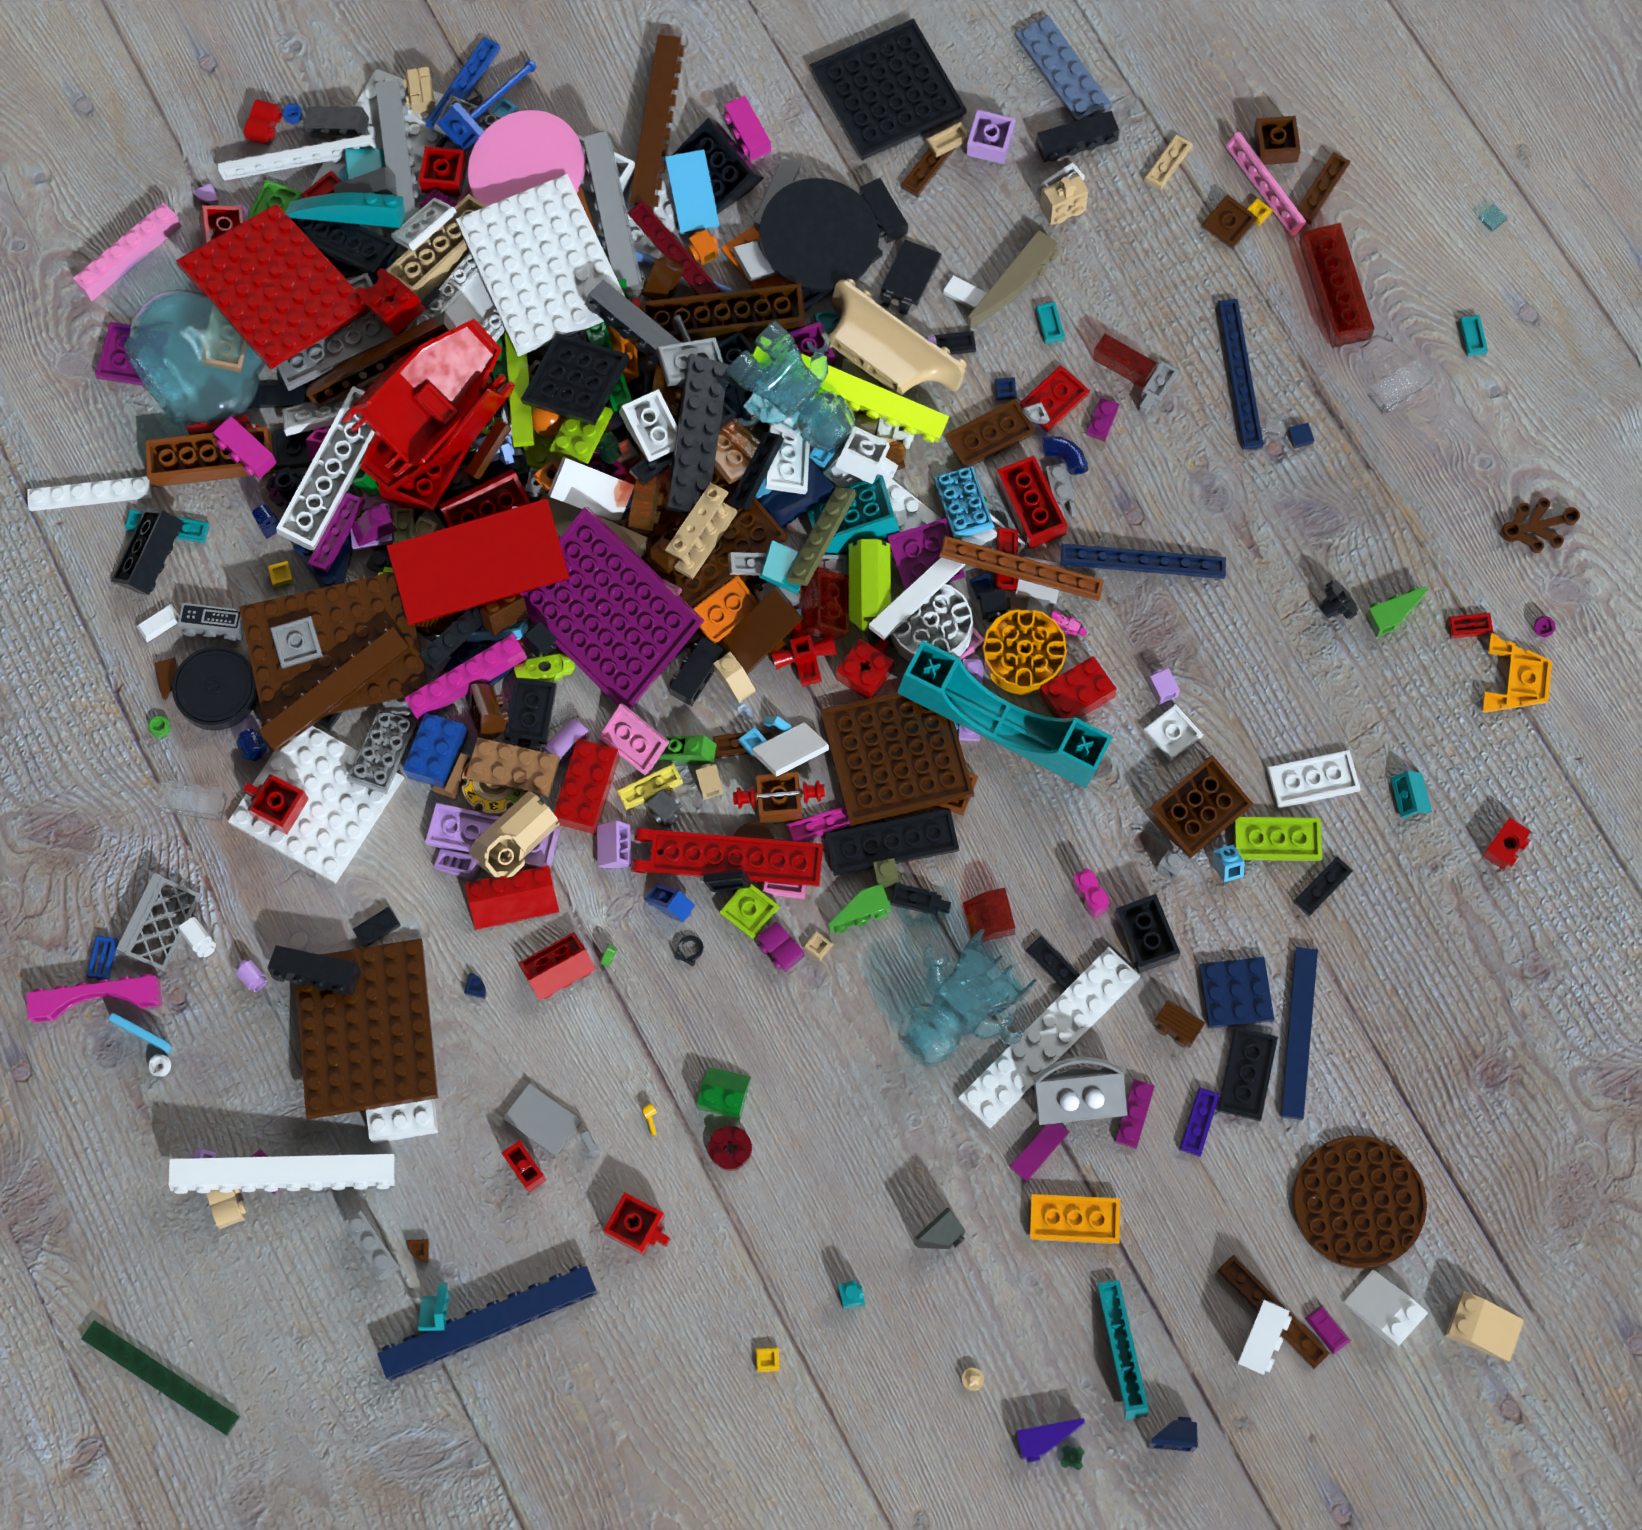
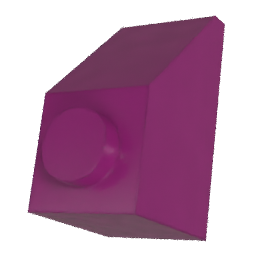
(373, 525)

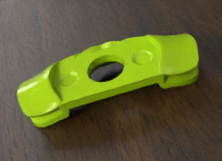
(560, 666)

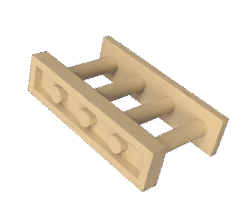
(701, 530)

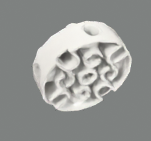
(941, 621)

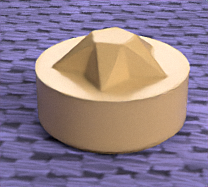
(972, 1379)

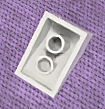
(650, 425)
(1385, 1308)

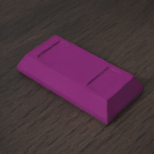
(1327, 1329)

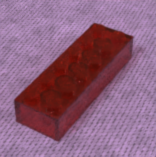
(1336, 285)

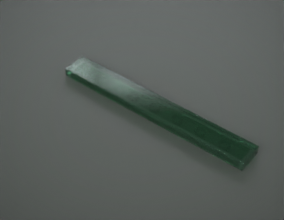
(160, 1378)

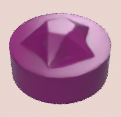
(1544, 626)

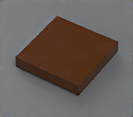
(1229, 222)

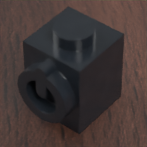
(994, 604)

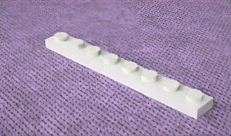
(293, 158)

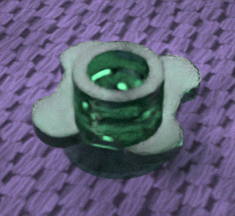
(1076, 1452)

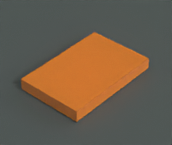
(725, 609)

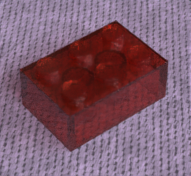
(825, 605)

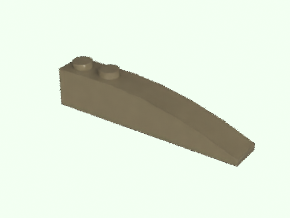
(1017, 277)

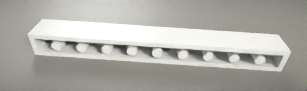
(282, 1172)

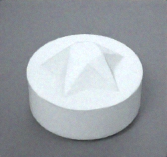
(159, 1065)

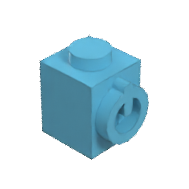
(1228, 863)

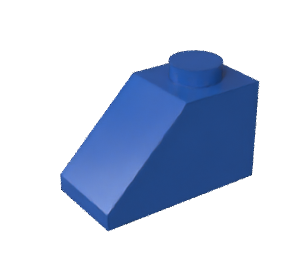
(670, 902)

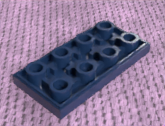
(788, 506)

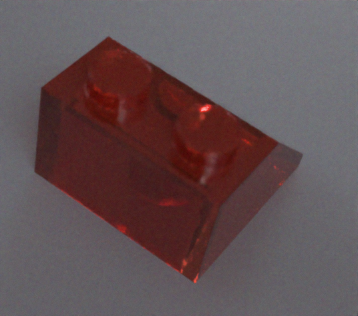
(991, 913)

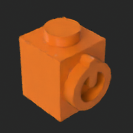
(703, 247)

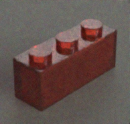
(1124, 360)

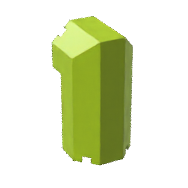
(868, 581)

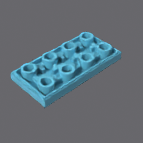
(692, 192)
(963, 502)

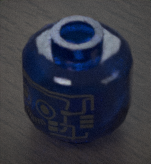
(251, 745)

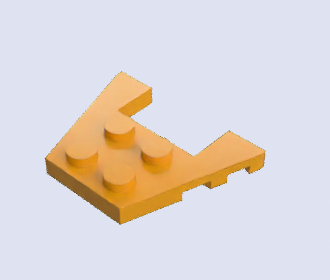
(1527, 677)

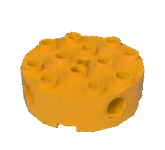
(1029, 633)

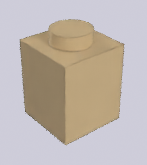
(709, 781)

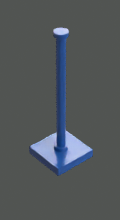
(461, 125)

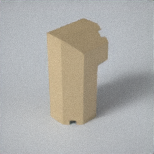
(513, 836)

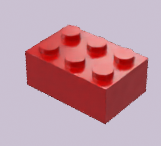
(1078, 690)

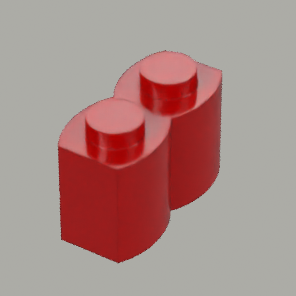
(262, 122)

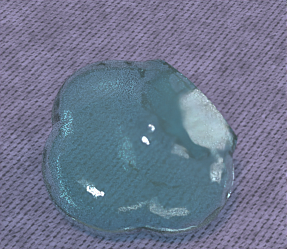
(170, 354)

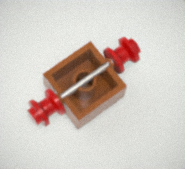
(779, 796)

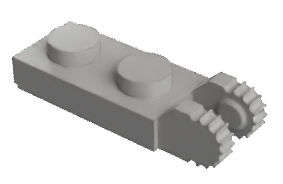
(1061, 487)

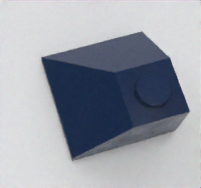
(1177, 1436)

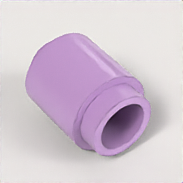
(250, 975)

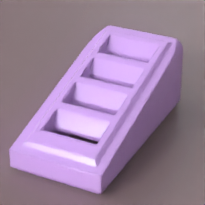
(470, 869)

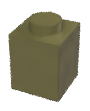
(886, 873)

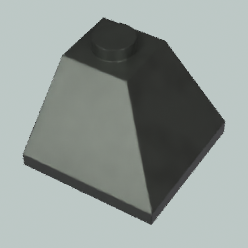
(941, 1232)

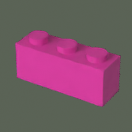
(747, 128)
(244, 448)

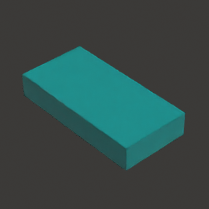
(1050, 322)
(1473, 335)

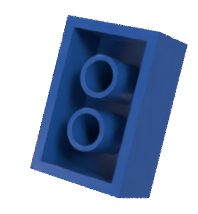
(435, 750)

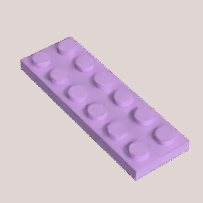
(459, 828)

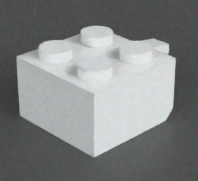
(865, 456)

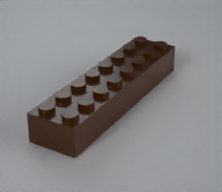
(730, 312)

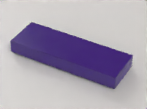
(1199, 1122)

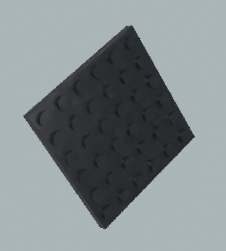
(887, 89)

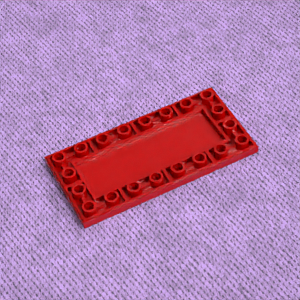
(478, 562)

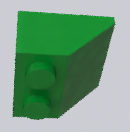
(723, 1093)

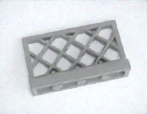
(140, 917)

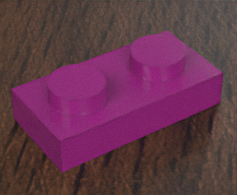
(1102, 419)

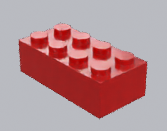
(1031, 502)
(586, 786)

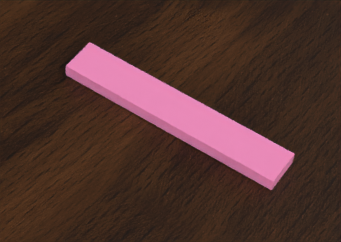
(1265, 184)

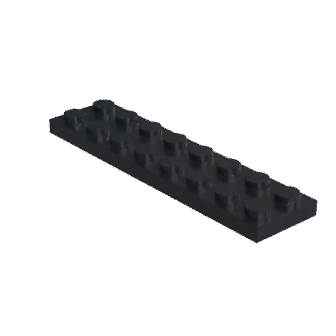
(696, 432)

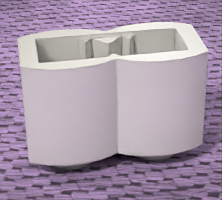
(197, 937)

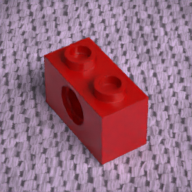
(1510, 832)
(524, 1166)

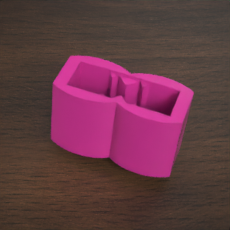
(1094, 897)

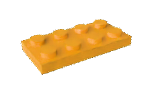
(1075, 1219)

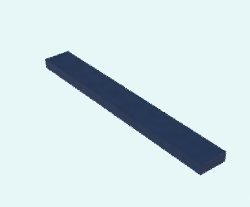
(1240, 374)
(1143, 561)
(1299, 1033)

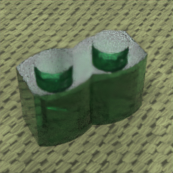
(608, 448)

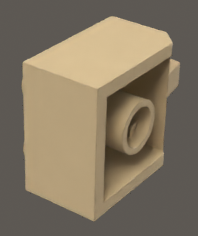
(1064, 199)

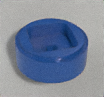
(292, 113)

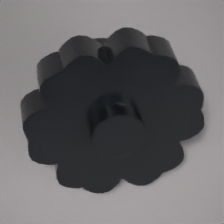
(284, 485)
(1338, 601)

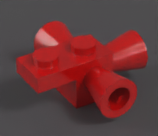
(804, 654)

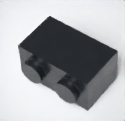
(539, 640)

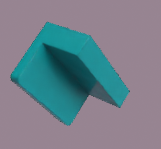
(1411, 794)
(434, 1310)

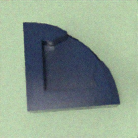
(475, 987)

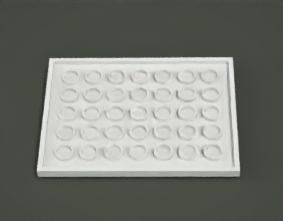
(538, 262)

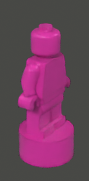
(1071, 625)

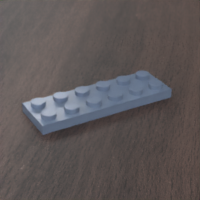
(1062, 69)

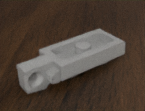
(1157, 386)

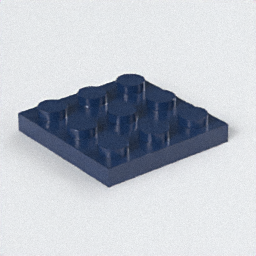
(1236, 992)

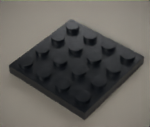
(575, 379)

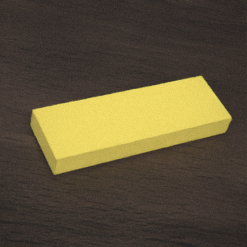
(649, 786)

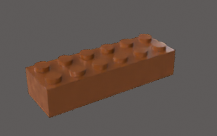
(196, 459)

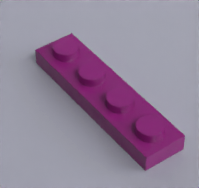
(336, 532)

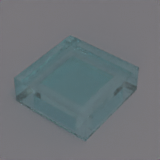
(1492, 217)

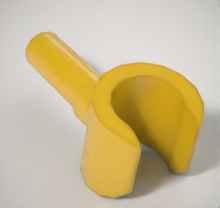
(648, 1112)

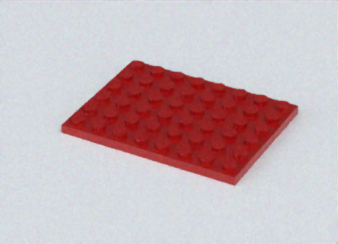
(273, 285)

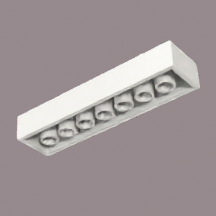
(326, 479)

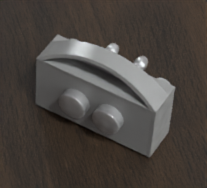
(1079, 1092)

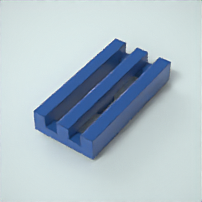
(114, 943)

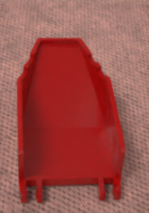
(454, 364)
(460, 439)

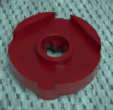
(739, 1156)

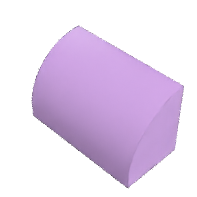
(564, 742)
(613, 845)

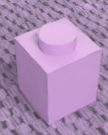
(1163, 686)

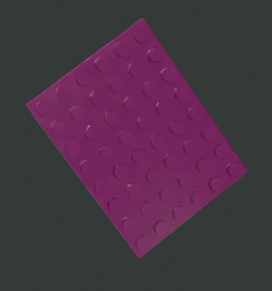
(612, 612)

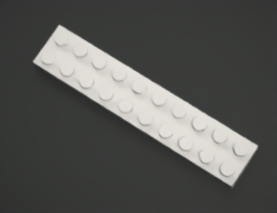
(1049, 1037)

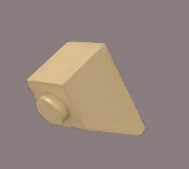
(734, 677)

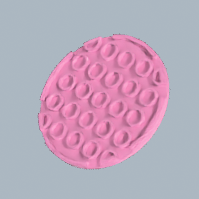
(522, 154)

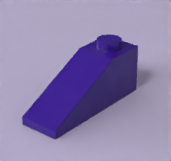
(1040, 1440)

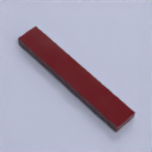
(671, 248)

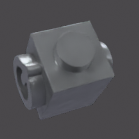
(664, 808)

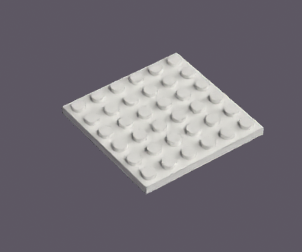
(336, 812)

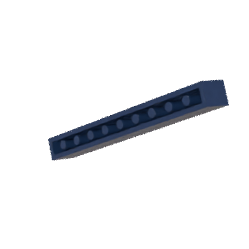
(487, 1323)

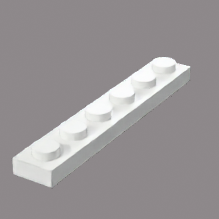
(89, 493)

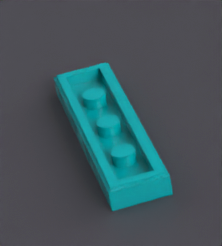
(191, 529)

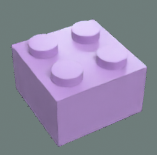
(991, 137)

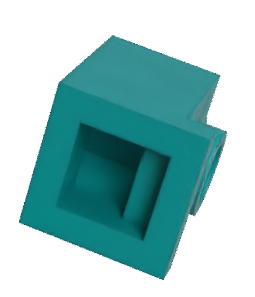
(851, 1294)

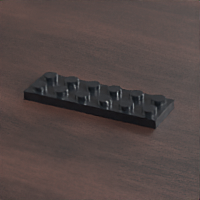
(349, 243)
(898, 839)

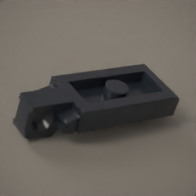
(918, 900)

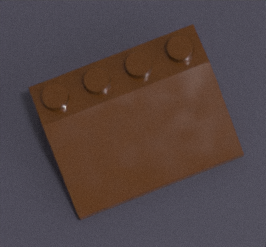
(1199, 807)

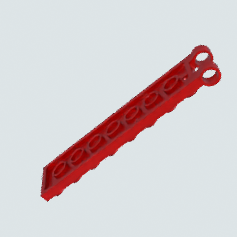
(708, 853)

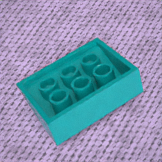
(867, 517)

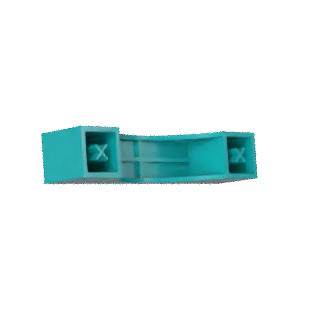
(1057, 744)

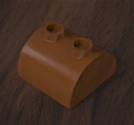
(486, 711)

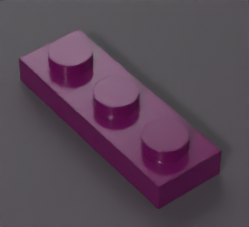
(1137, 1108)

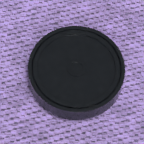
(215, 688)

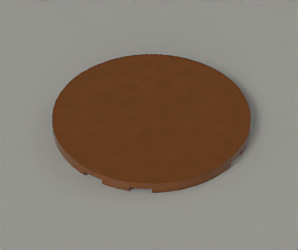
(1359, 1202)

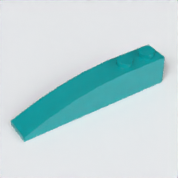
(351, 208)
(1122, 1351)

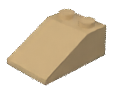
(1484, 1326)

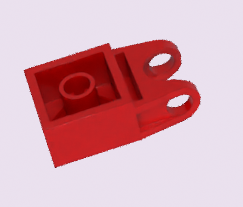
(391, 302)

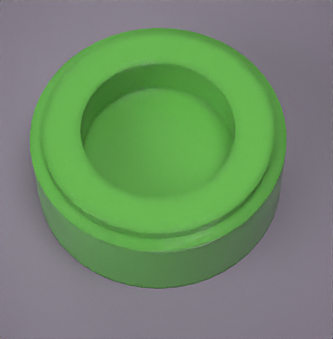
(159, 726)
(609, 955)

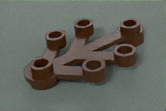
(1537, 526)

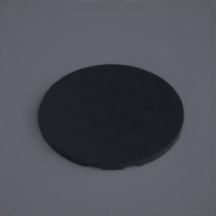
(818, 234)

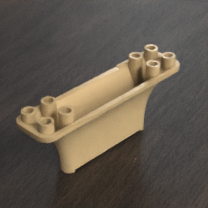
(887, 345)

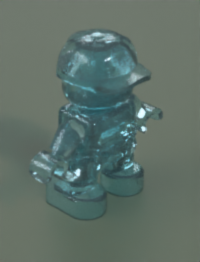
(793, 388)
(961, 1004)

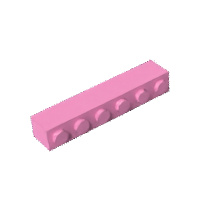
(127, 252)

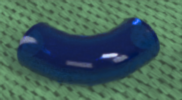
(1067, 451)

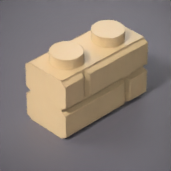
(420, 90)

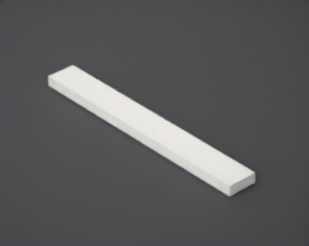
(923, 589)

